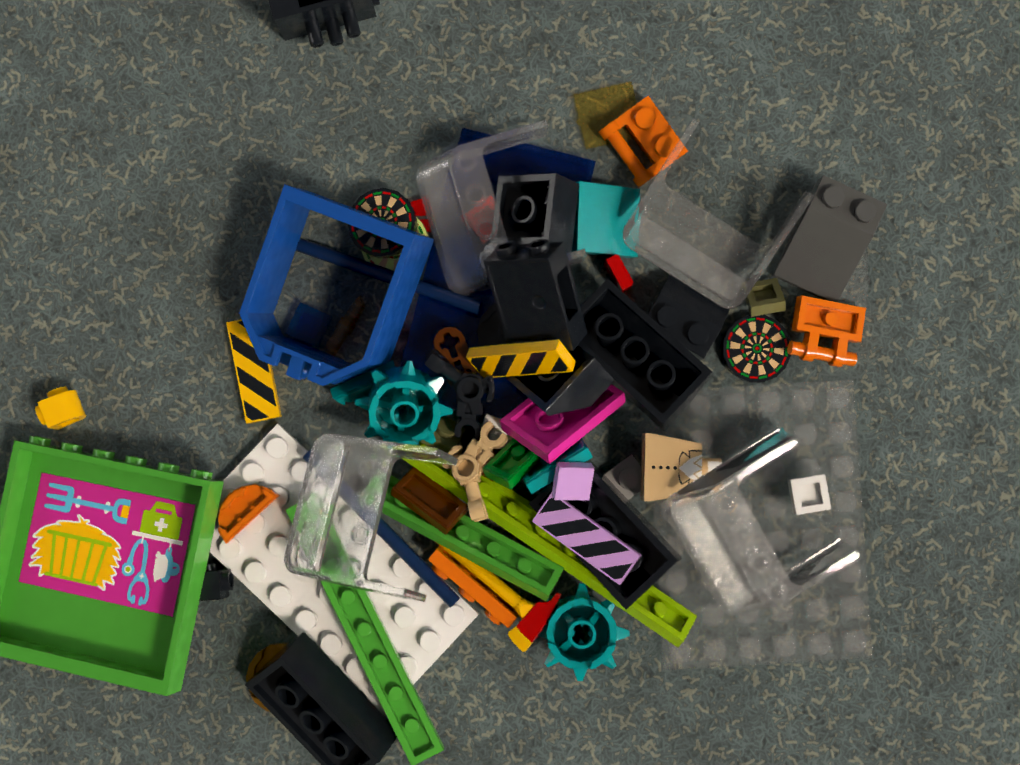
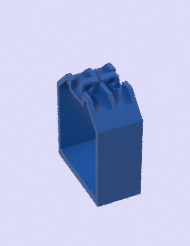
(272, 271)

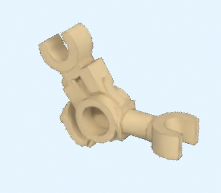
(470, 467)

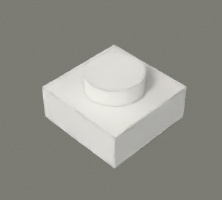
(809, 494)

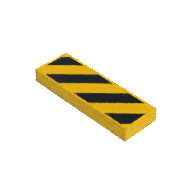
(521, 359)
(253, 376)

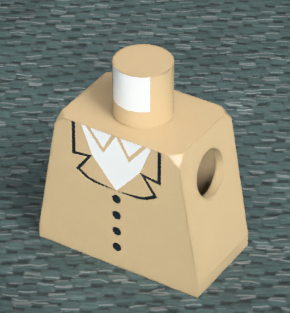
(670, 465)

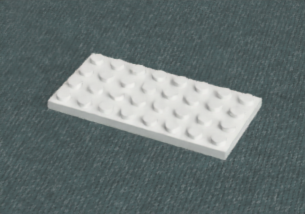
(257, 559)

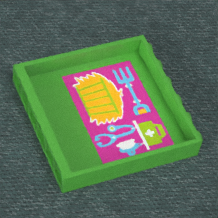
(103, 563)

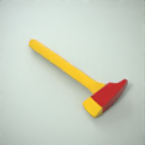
(533, 615)

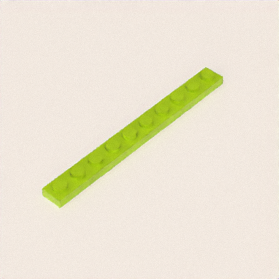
(516, 515)

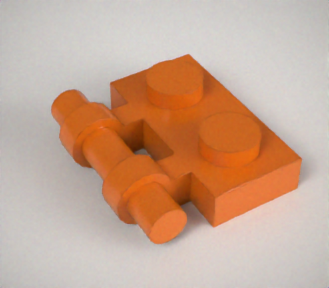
(826, 319)

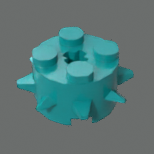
(399, 387)
(601, 629)

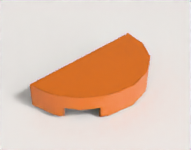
(242, 508)

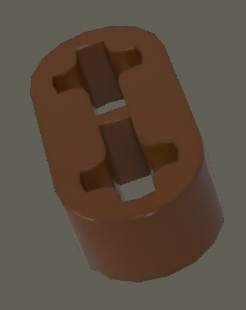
(461, 348)

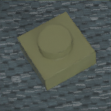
(766, 298)
(445, 435)

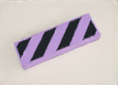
(587, 538)

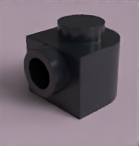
(216, 583)

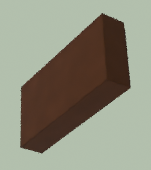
(429, 500)

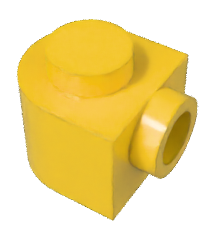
(60, 408)

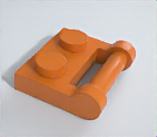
(651, 134)

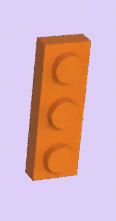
(472, 588)

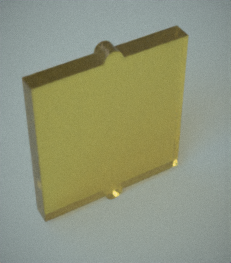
(600, 108)

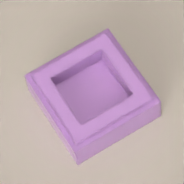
(572, 481)

